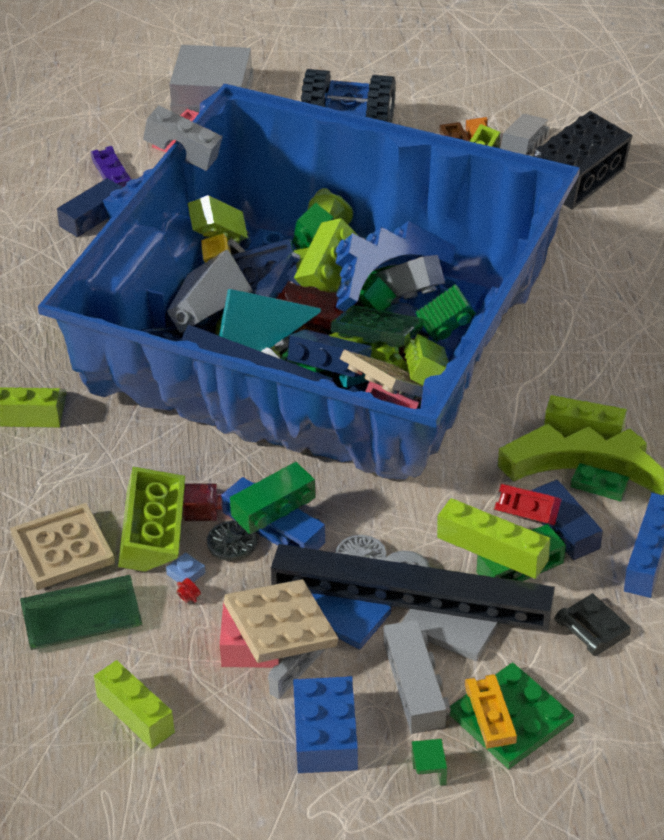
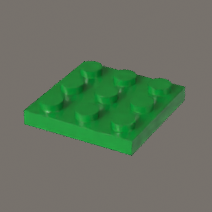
(532, 711)

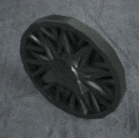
(230, 541)

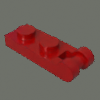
(528, 504)

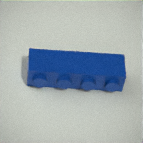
(293, 529)
(647, 551)

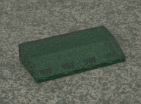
(80, 612)

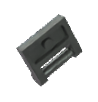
(598, 619)

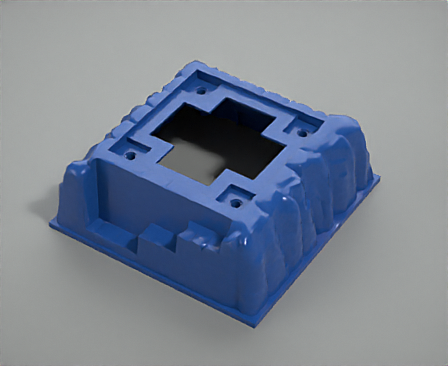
(270, 163)

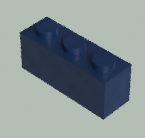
(86, 209)
(324, 351)
(572, 523)

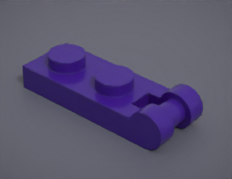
(110, 166)

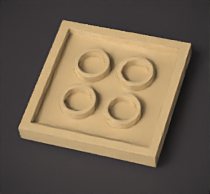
(377, 371)
(62, 546)
(280, 620)

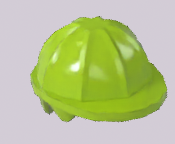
(333, 205)

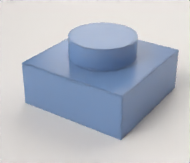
(185, 567)

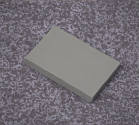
(455, 633)

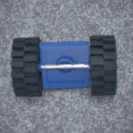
(363, 99)

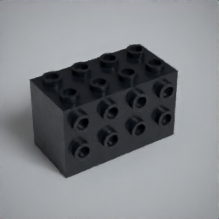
(594, 147)

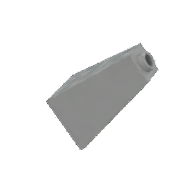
(206, 291)

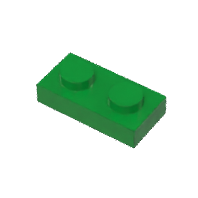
(600, 482)

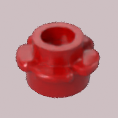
(188, 591)

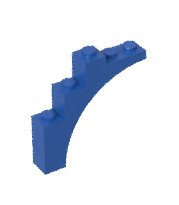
(384, 249)

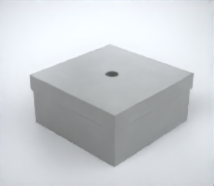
(204, 70)

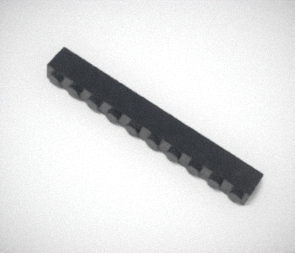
(415, 586)

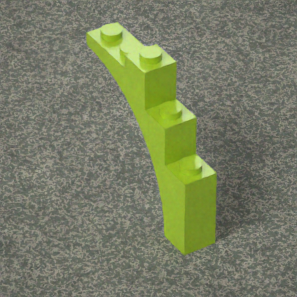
(549, 450)

